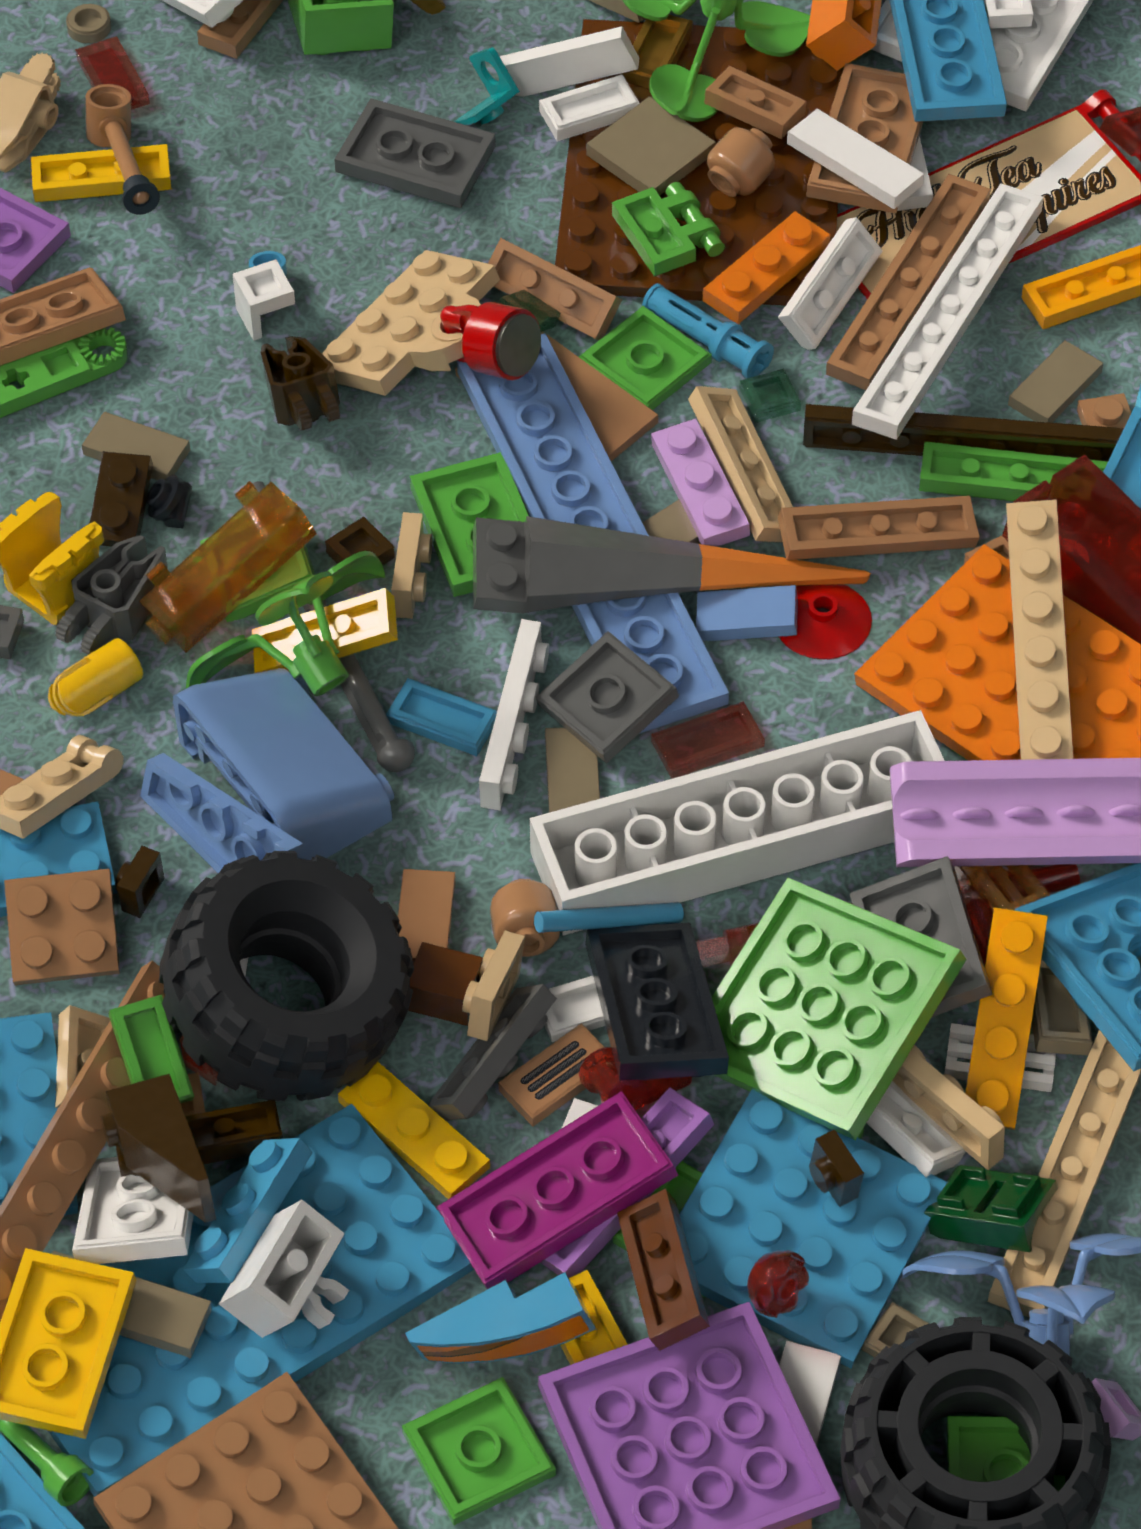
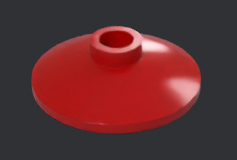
(831, 632)

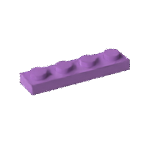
(677, 1128)

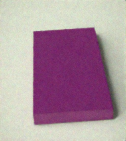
(556, 1191)

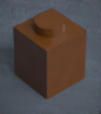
(442, 981)

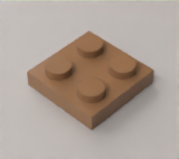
(61, 927)

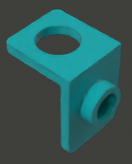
(499, 91)

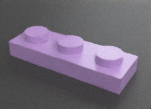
(700, 484)

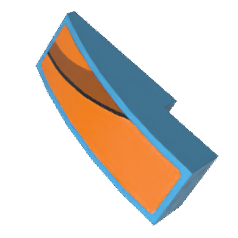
(504, 1326)

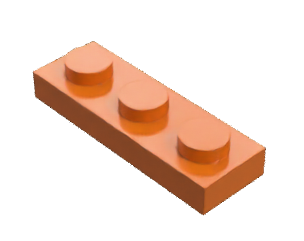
(766, 267)

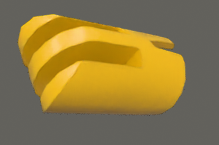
(95, 679)

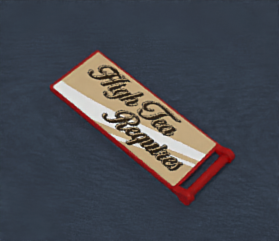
(1060, 159)

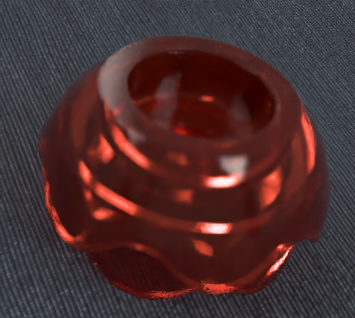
(776, 1282)

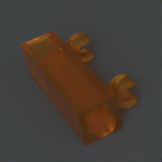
(226, 566)

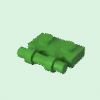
(657, 234)

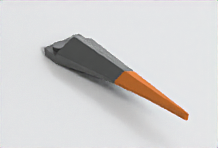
(570, 564)

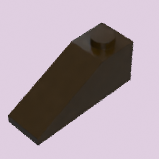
(158, 1142)

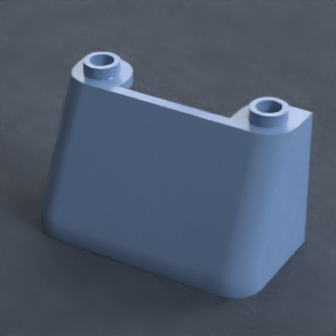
(284, 758)

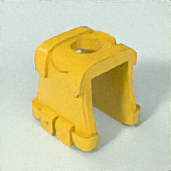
(36, 562)

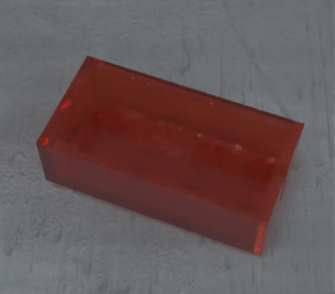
(1097, 543)

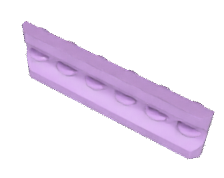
(1017, 811)

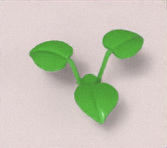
(767, 29)
(314, 658)

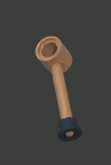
(110, 126)

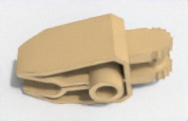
(26, 109)

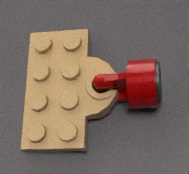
(432, 320)

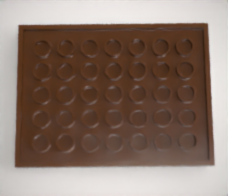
(596, 246)

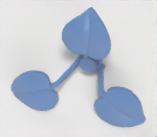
(1063, 1303)

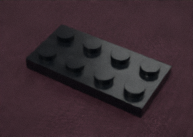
(656, 1002)

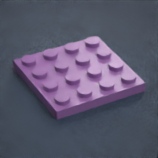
(690, 1433)

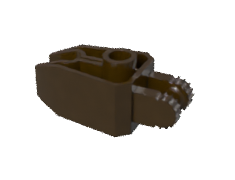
(300, 383)

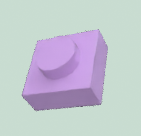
(1118, 1410)

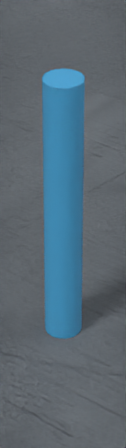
(608, 917)

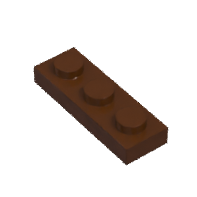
(663, 1270)

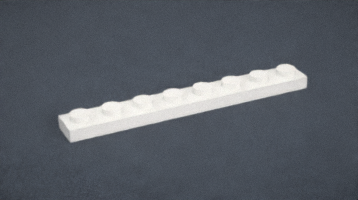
(947, 312)

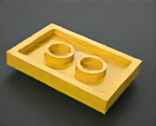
(59, 1340)

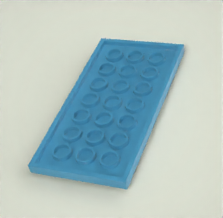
(388, 1259)

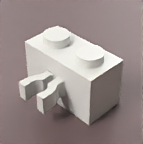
(286, 1272)

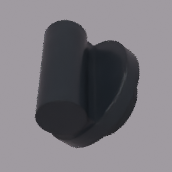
(169, 501)

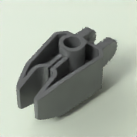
(110, 595)

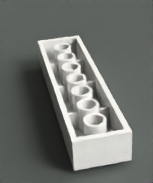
(730, 820)

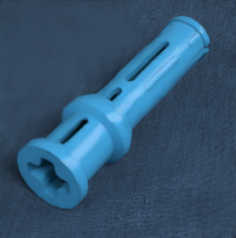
(723, 340)

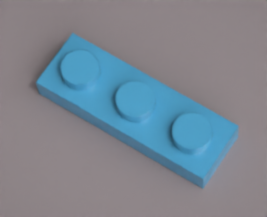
(247, 1210)

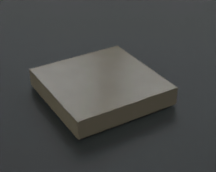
(650, 147)

